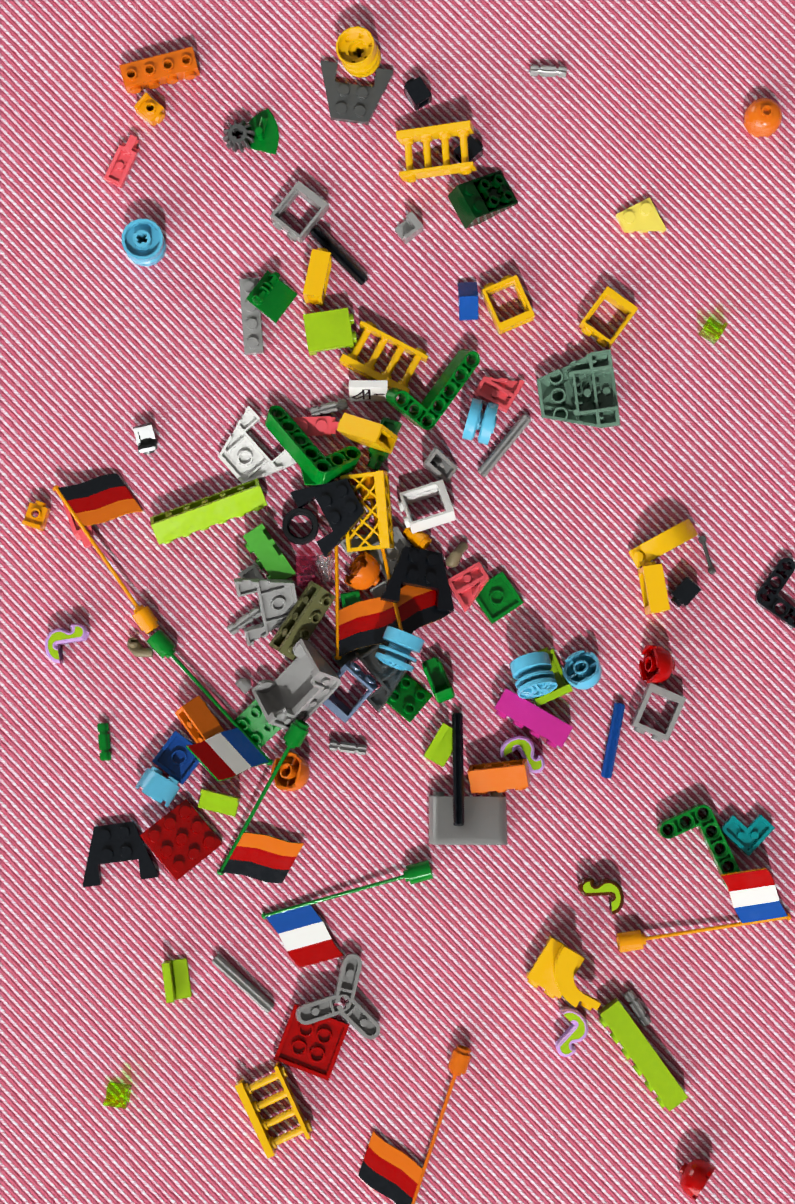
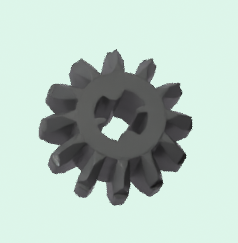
(233, 131)

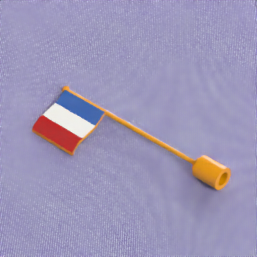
(751, 895)

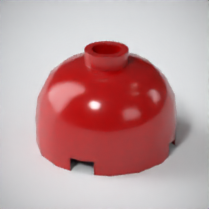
(656, 664)
(695, 1176)

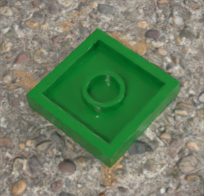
(498, 598)

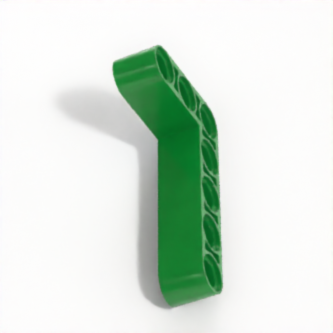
(443, 399)
(311, 460)
(710, 841)

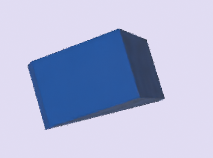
(468, 301)

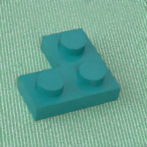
(747, 837)

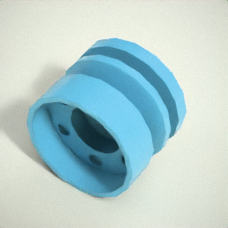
(399, 648)
(533, 675)

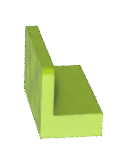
(441, 746)
(218, 802)
(176, 979)

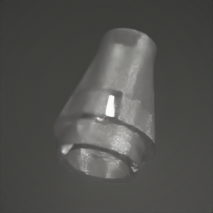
(325, 567)

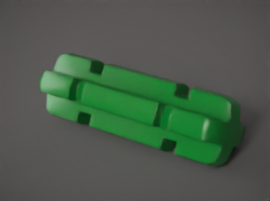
(104, 741)

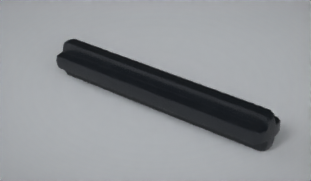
(339, 255)

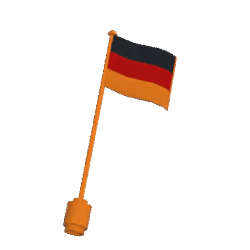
(392, 1170)

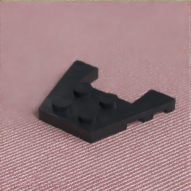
(339, 506)
(421, 570)
(117, 844)

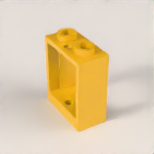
(317, 276)
(617, 301)
(513, 322)
(653, 588)

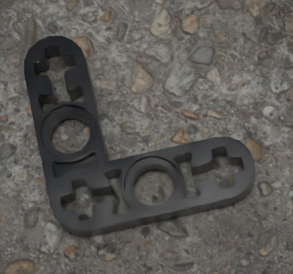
(774, 599)

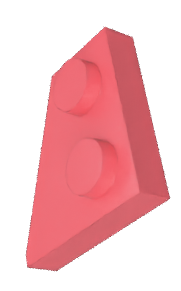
(498, 391)
(468, 584)

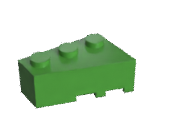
(268, 554)

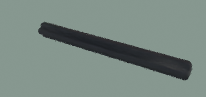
(458, 769)

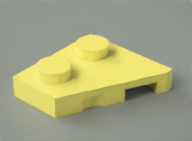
(641, 218)

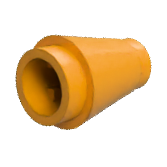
(419, 540)

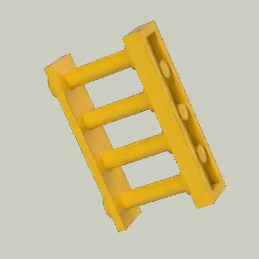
(426, 135)
(367, 369)
(261, 1125)

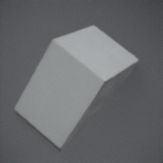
(440, 465)

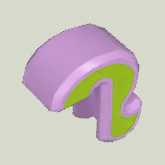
(62, 636)
(526, 750)
(574, 1033)

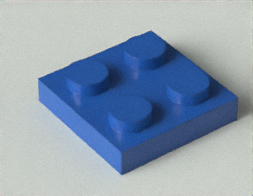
(176, 758)

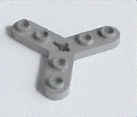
(346, 988)

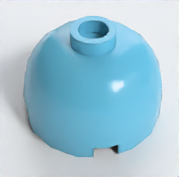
(582, 670)

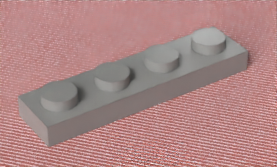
(250, 319)

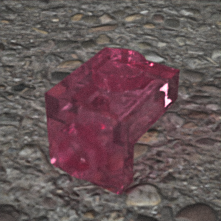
(305, 570)

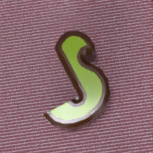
(601, 888)

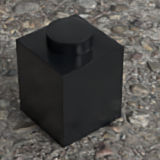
(417, 93)
(475, 150)
(684, 593)

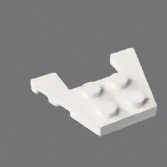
(245, 457)

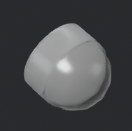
(243, 684)

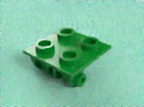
(271, 296)
(408, 698)
(255, 724)

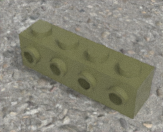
(302, 619)

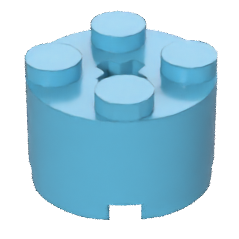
(157, 786)

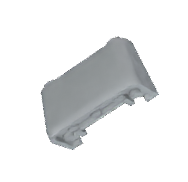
(298, 688)
(483, 820)

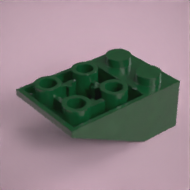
(482, 198)

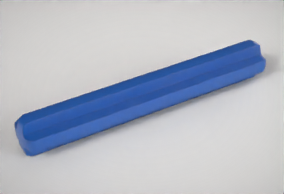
(613, 738)

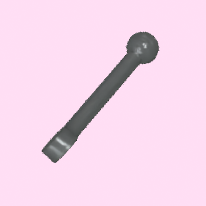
(702, 540)

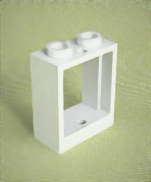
(421, 493)

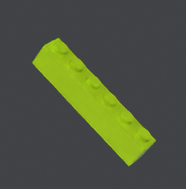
(208, 511)
(643, 1055)

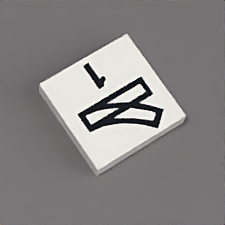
(368, 390)

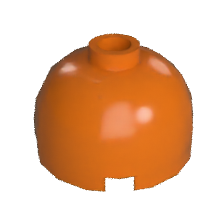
(762, 117)
(364, 572)
(292, 773)

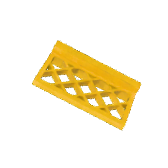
(384, 514)

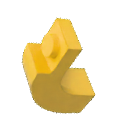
(663, 543)
(564, 968)

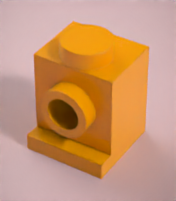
(142, 108)
(40, 521)

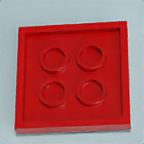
(180, 839)
(312, 1046)

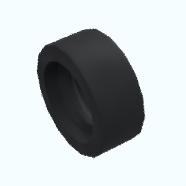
(300, 540)

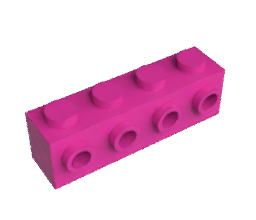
(532, 717)

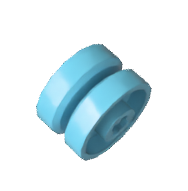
(134, 240)
(480, 421)

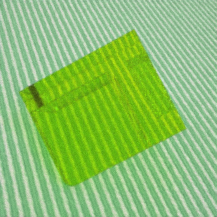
(712, 330)
(117, 1095)

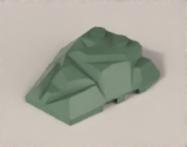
(582, 392)

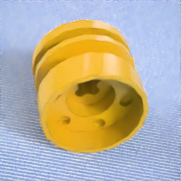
(357, 42)

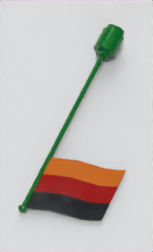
(261, 854)

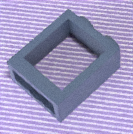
(339, 707)

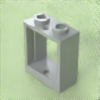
(308, 195)
(666, 694)

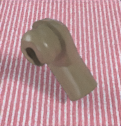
(455, 556)
(137, 649)

